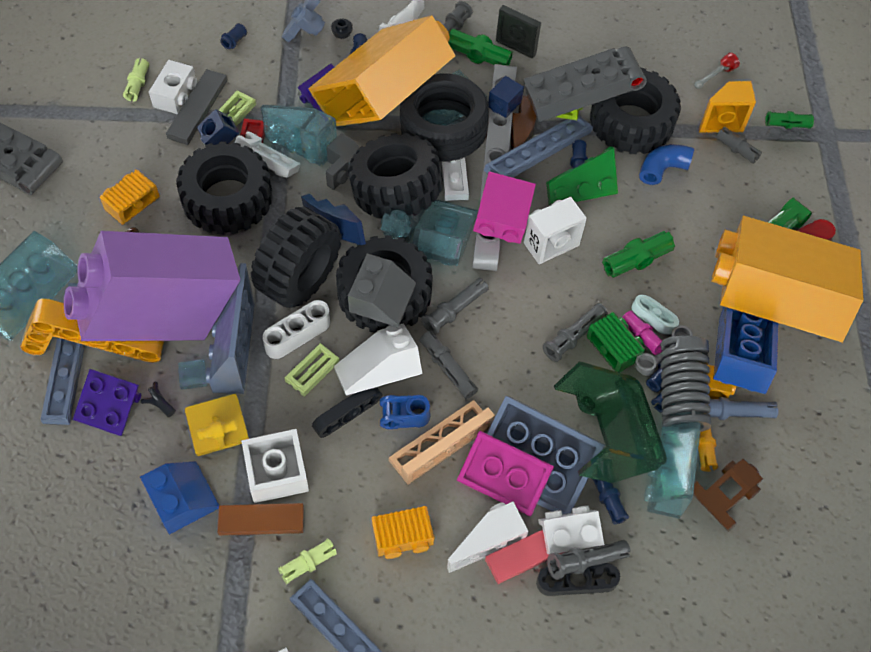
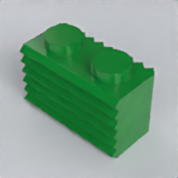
(615, 342)

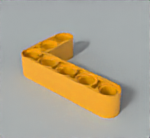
(50, 321)

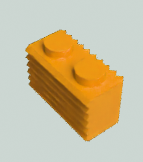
(129, 196)
(402, 532)

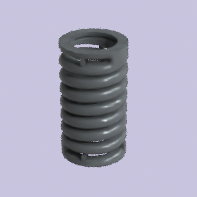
(685, 381)

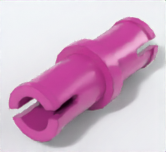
(643, 331)

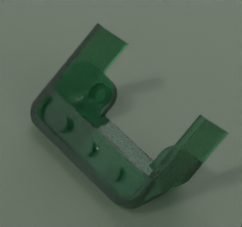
(624, 421)

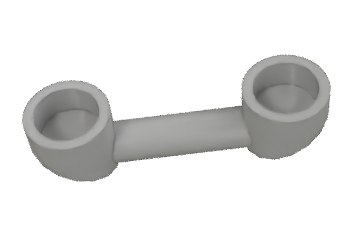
(647, 363)

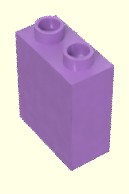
(151, 287)

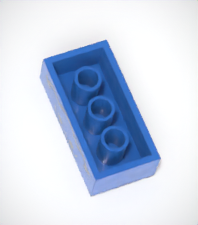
(746, 350)

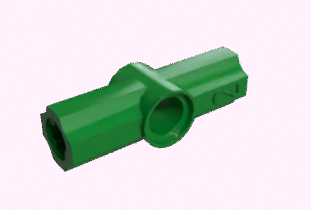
(479, 48)
(638, 254)

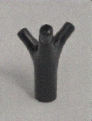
(158, 400)

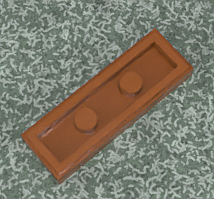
(260, 519)

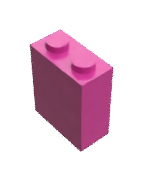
(504, 207)

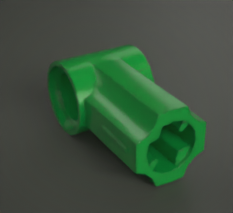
(792, 215)

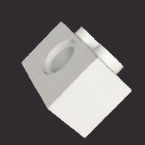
(173, 86)

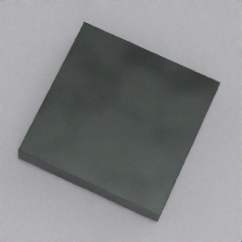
(518, 31)

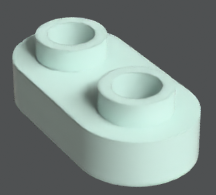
(655, 314)

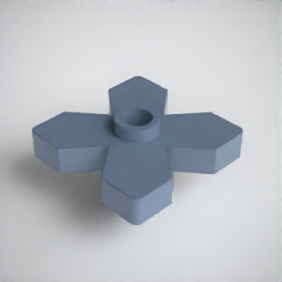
(304, 18)

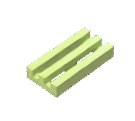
(239, 111)
(308, 386)

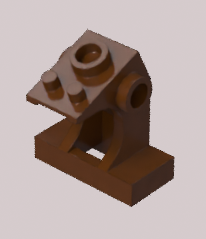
(717, 502)

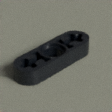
(346, 411)
(599, 584)

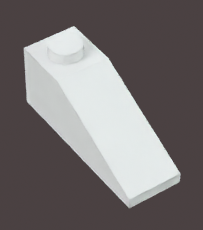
(495, 531)

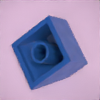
(179, 494)

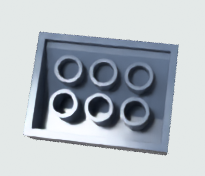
(232, 340)
(551, 442)

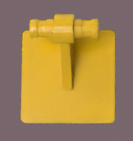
(216, 424)

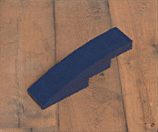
(347, 222)

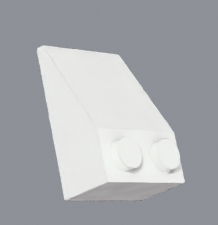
(380, 360)

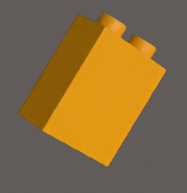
(383, 71)
(789, 277)

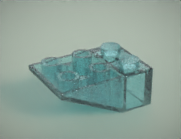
(300, 130)

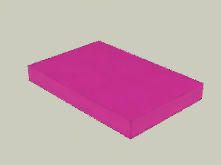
(505, 473)

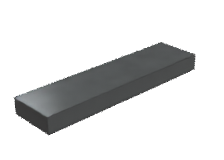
(196, 107)

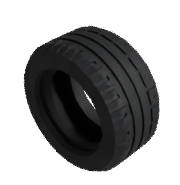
(447, 93)

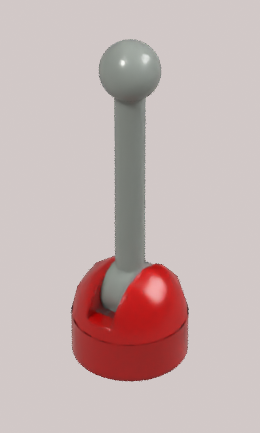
(728, 64)

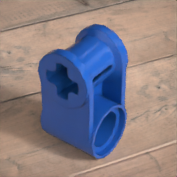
(402, 411)

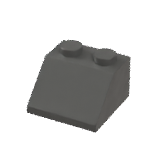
(381, 291)

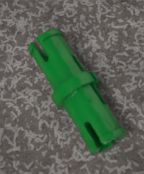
(789, 120)

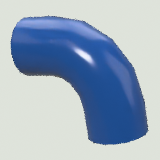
(663, 158)

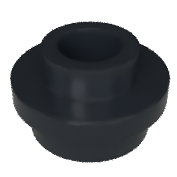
(341, 28)

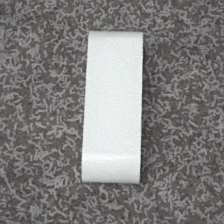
(290, 339)

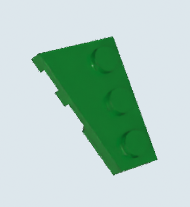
(587, 181)

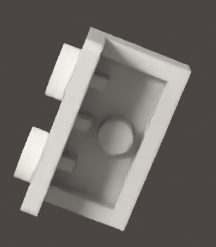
(571, 530)

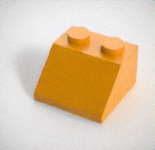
(729, 108)

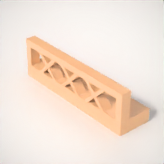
(445, 445)

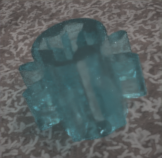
(396, 224)

